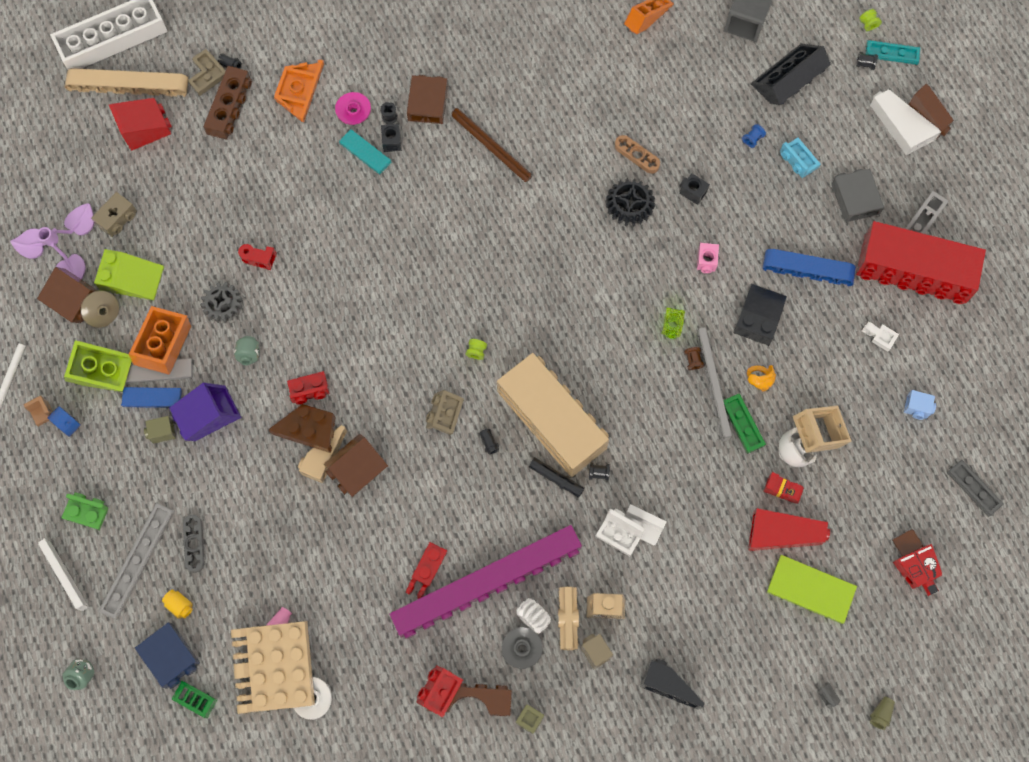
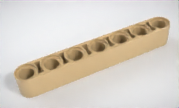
(126, 81)

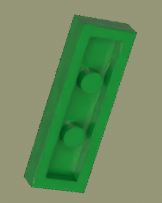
(743, 423)

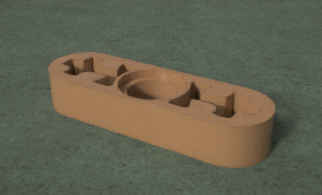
(636, 147)

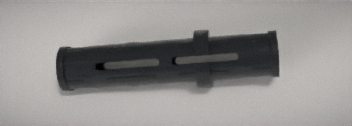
(564, 482)

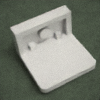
(620, 531)

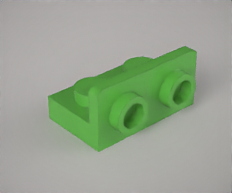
(85, 511)

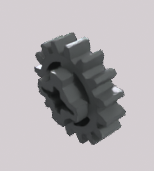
(224, 309)

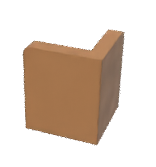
(39, 409)

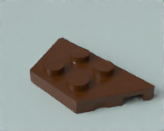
(308, 427)

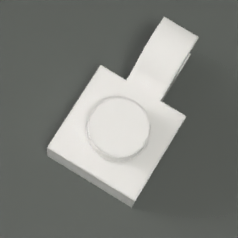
(883, 336)

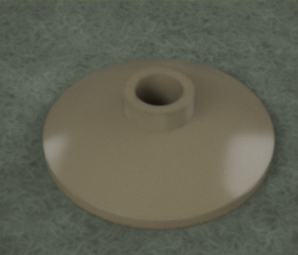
(93, 303)

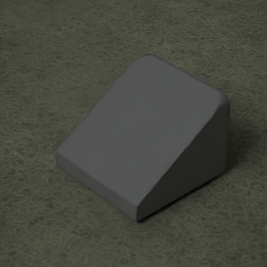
(828, 696)

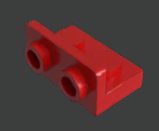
(308, 387)
(439, 690)

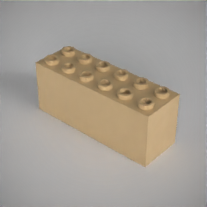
(552, 414)

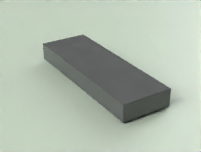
(975, 488)

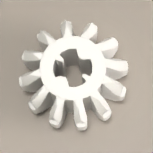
(533, 615)

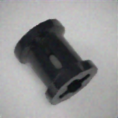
(866, 60)
(388, 113)
(599, 471)

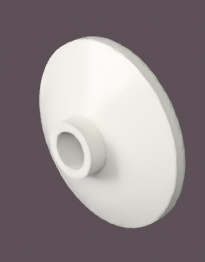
(322, 702)

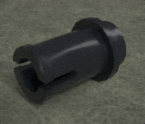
(228, 61)
(489, 441)

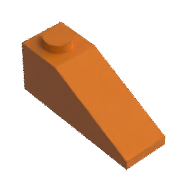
(645, 14)

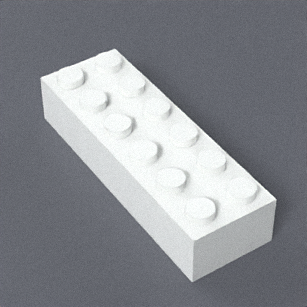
(108, 33)

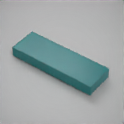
(894, 52)
(365, 151)

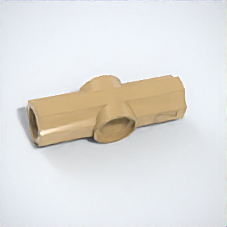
(568, 618)

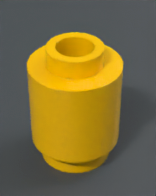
(177, 604)

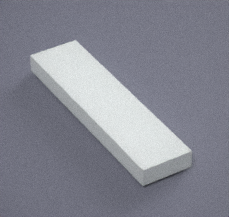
(63, 575)

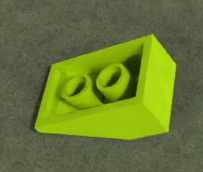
(128, 275)
(97, 367)

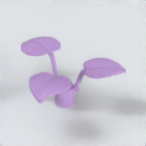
(31, 242)

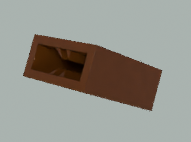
(427, 99)
(65, 294)
(355, 465)

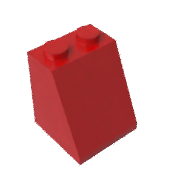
(140, 121)

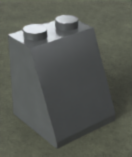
(747, 18)

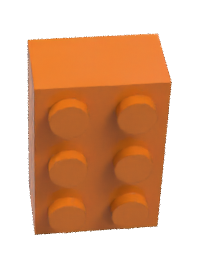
(160, 340)

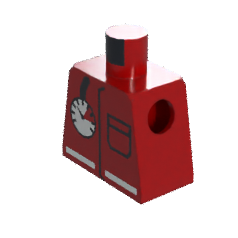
(920, 569)

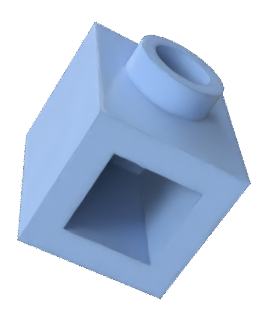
(920, 405)

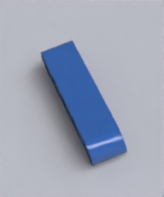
(809, 266)

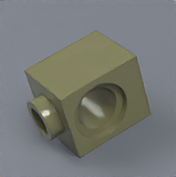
(529, 719)

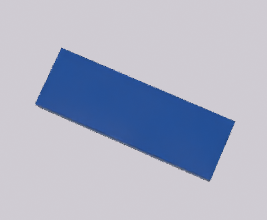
(150, 397)

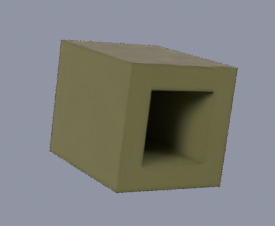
(160, 429)

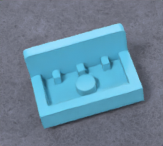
(799, 157)

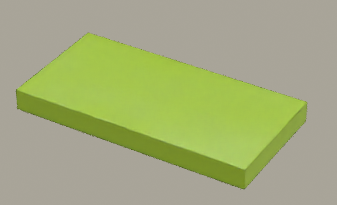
(812, 589)

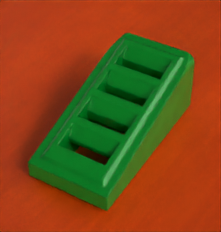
(211, 701)

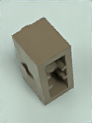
(106, 218)
(596, 650)

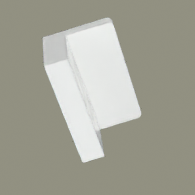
(652, 524)

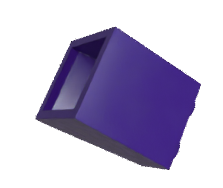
(204, 411)

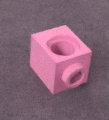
(710, 251)

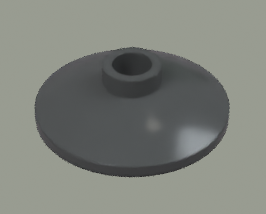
(525, 637)

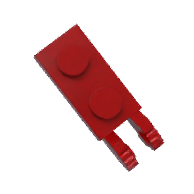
(427, 568)

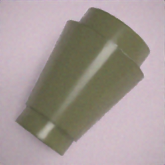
(882, 713)

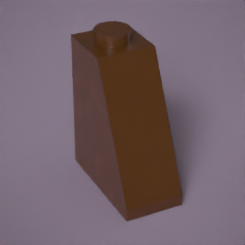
(931, 108)

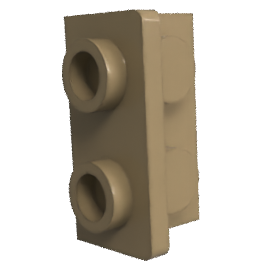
(444, 412)

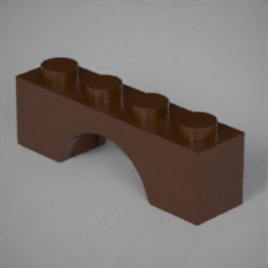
(496, 700)

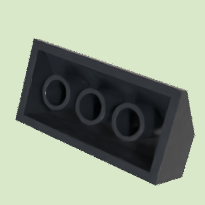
(792, 73)

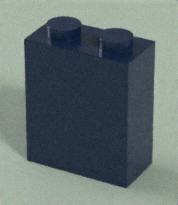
(167, 656)

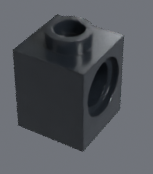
(391, 144)
(694, 195)

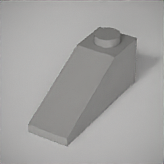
(927, 213)

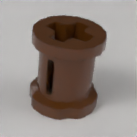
(694, 358)

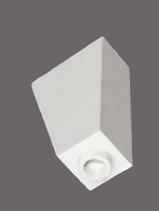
(903, 122)

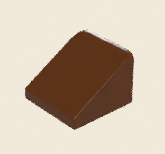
(907, 543)

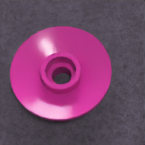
(349, 102)

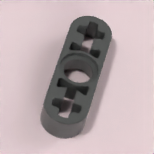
(187, 538)

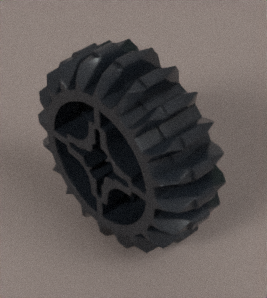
(614, 198)

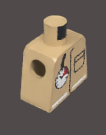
(606, 606)

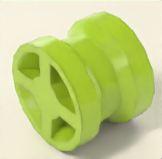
(870, 20)
(476, 349)

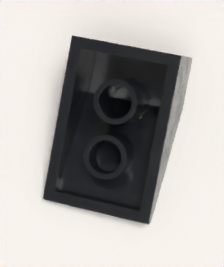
(760, 314)
(667, 683)

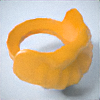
(761, 382)

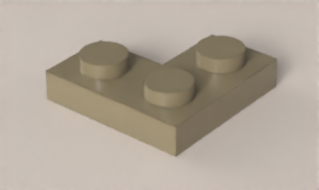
(210, 73)

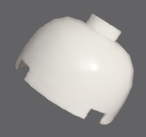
(793, 451)

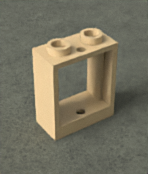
(810, 433)

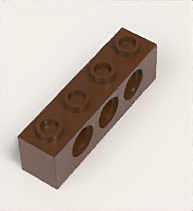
(227, 94)

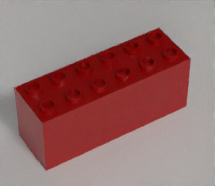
(920, 262)

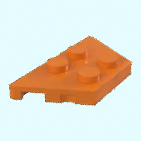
(298, 87)

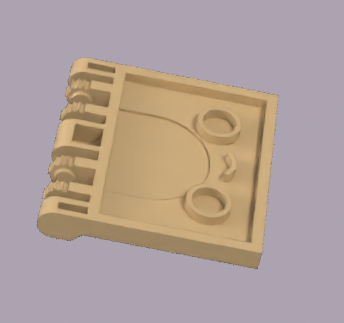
(276, 667)

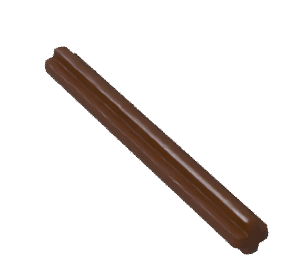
(491, 145)

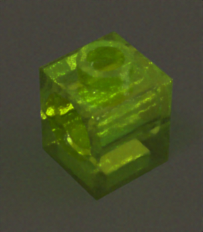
(676, 316)

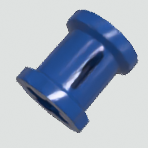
(754, 135)

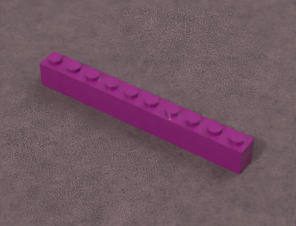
(485, 581)

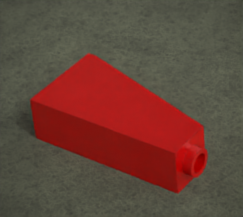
(783, 530)

